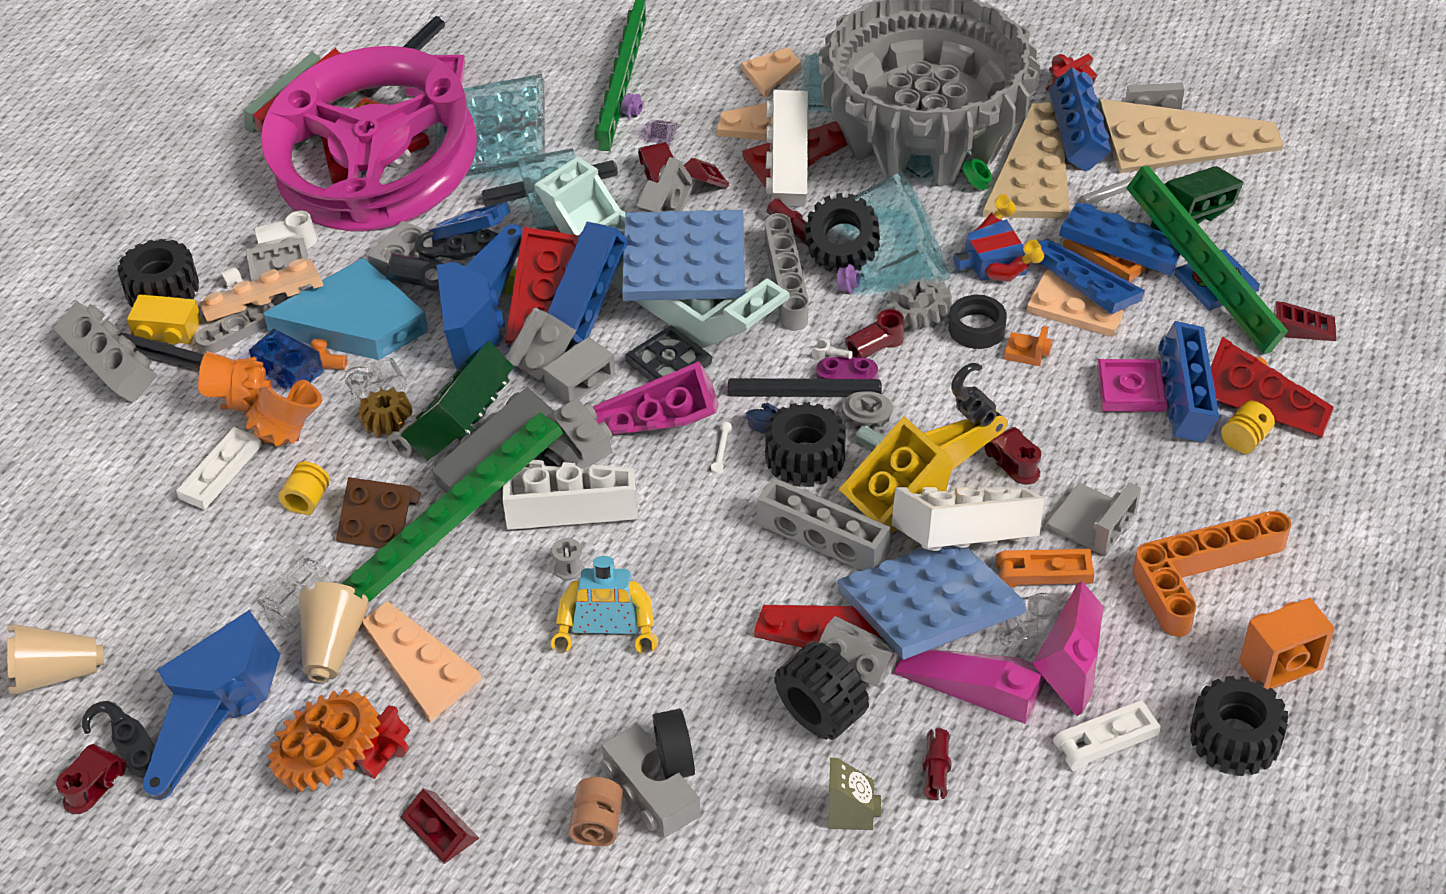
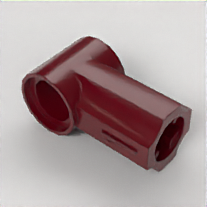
(885, 332)

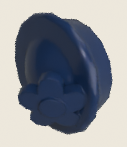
(759, 417)

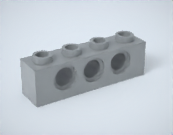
(106, 351)
(823, 525)

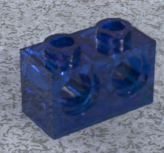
(287, 359)

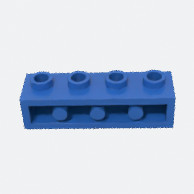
(1079, 119)
(588, 278)
(1188, 381)

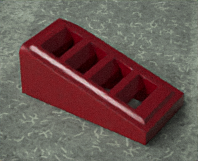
(1293, 315)

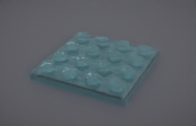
(507, 122)

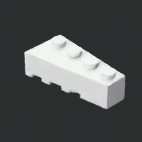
(787, 147)
(569, 495)
(967, 515)

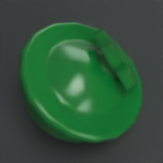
(977, 173)

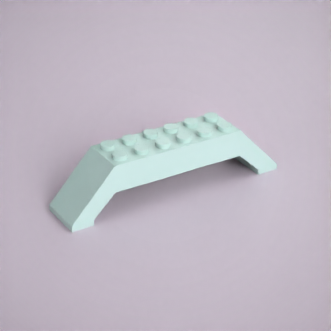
(579, 195)

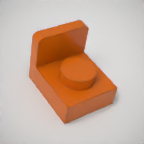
(1028, 348)

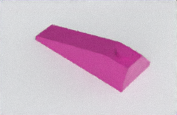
(662, 403)
(1071, 649)
(986, 680)

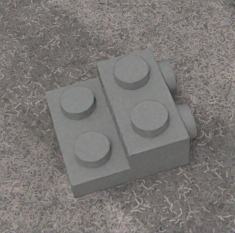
(670, 192)
(582, 433)

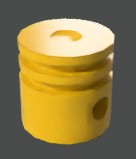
(1245, 429)
(304, 488)

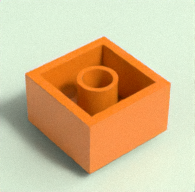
(1286, 643)

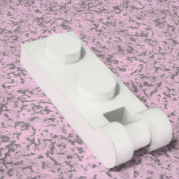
(1107, 734)

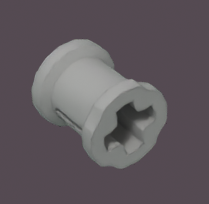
(558, 555)

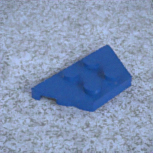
(471, 221)

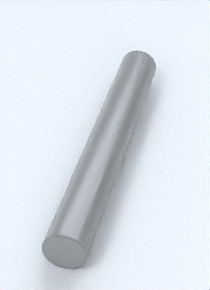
(1107, 191)

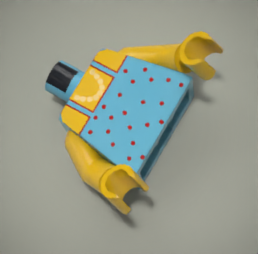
(605, 603)

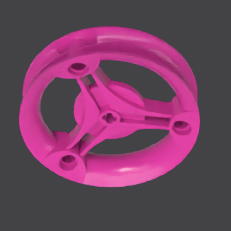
(370, 137)

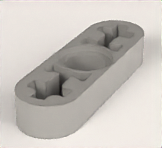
(215, 330)

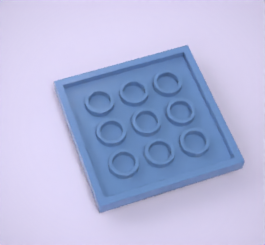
(684, 255)
(930, 598)

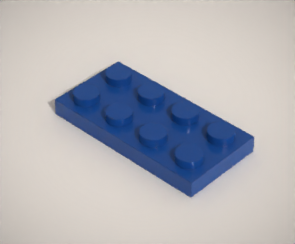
(1120, 238)

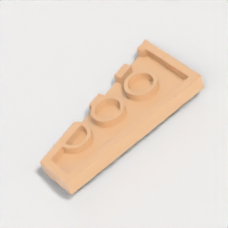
(263, 290)
(422, 662)

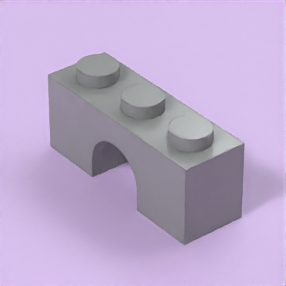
(663, 804)

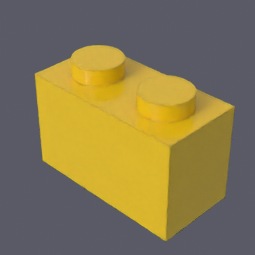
(164, 319)

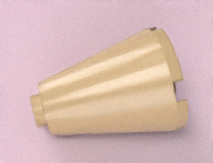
(328, 626)
(49, 657)

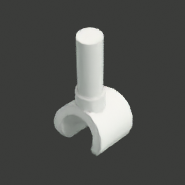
(231, 277)
(824, 351)

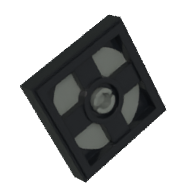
(666, 354)

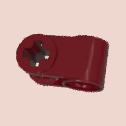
(1015, 455)
(89, 774)

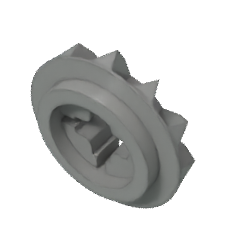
(868, 401)

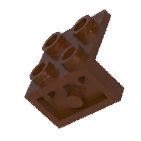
(374, 511)

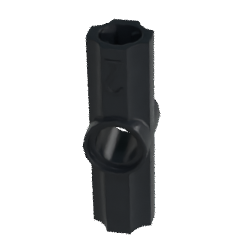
(412, 270)

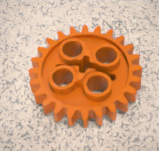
(309, 759)

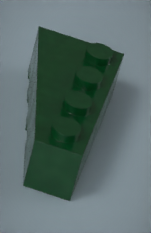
(459, 402)

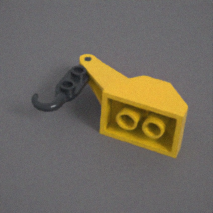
(923, 459)

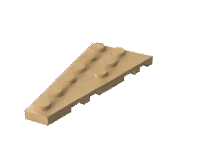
(1174, 137)
(1035, 169)

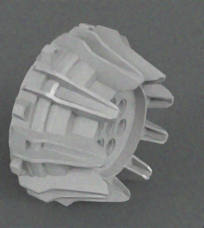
(927, 81)

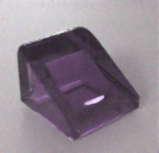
(660, 131)

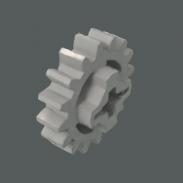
(921, 301)

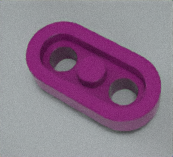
(846, 368)

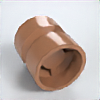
(596, 812)

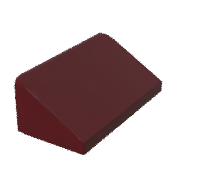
(706, 172)
(438, 825)

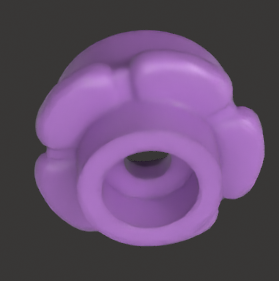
(632, 105)
(848, 279)

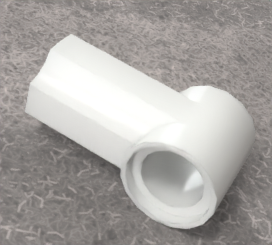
(296, 225)

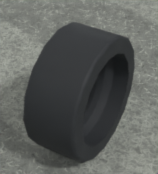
(977, 337)
(673, 743)

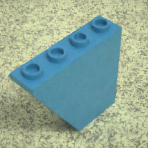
(352, 312)

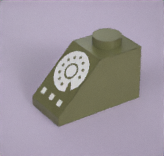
(851, 798)

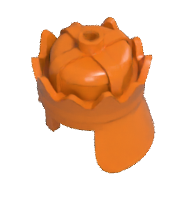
(233, 380)
(281, 418)

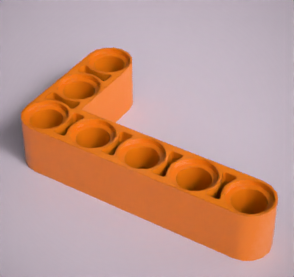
(1166, 561)

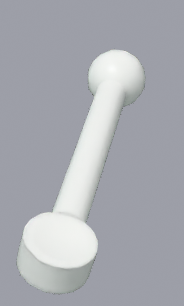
(717, 467)

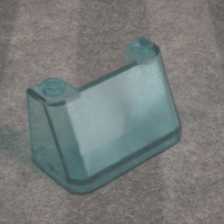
(906, 237)

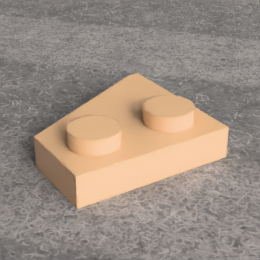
(771, 69)
(744, 123)

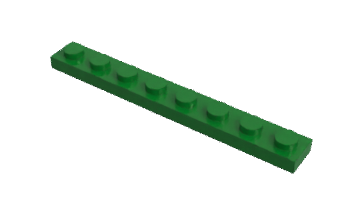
(619, 81)
(1207, 260)
(453, 507)

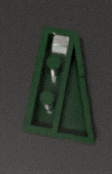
(1205, 193)

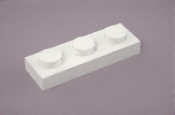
(218, 468)

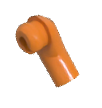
(329, 360)

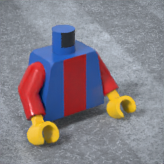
(995, 248)

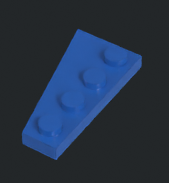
(1090, 279)

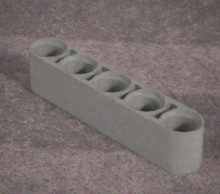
(786, 270)

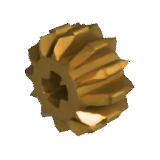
(384, 411)

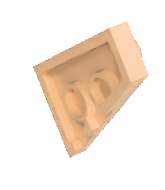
(1065, 304)

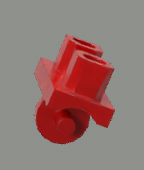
(1062, 64)
(387, 743)

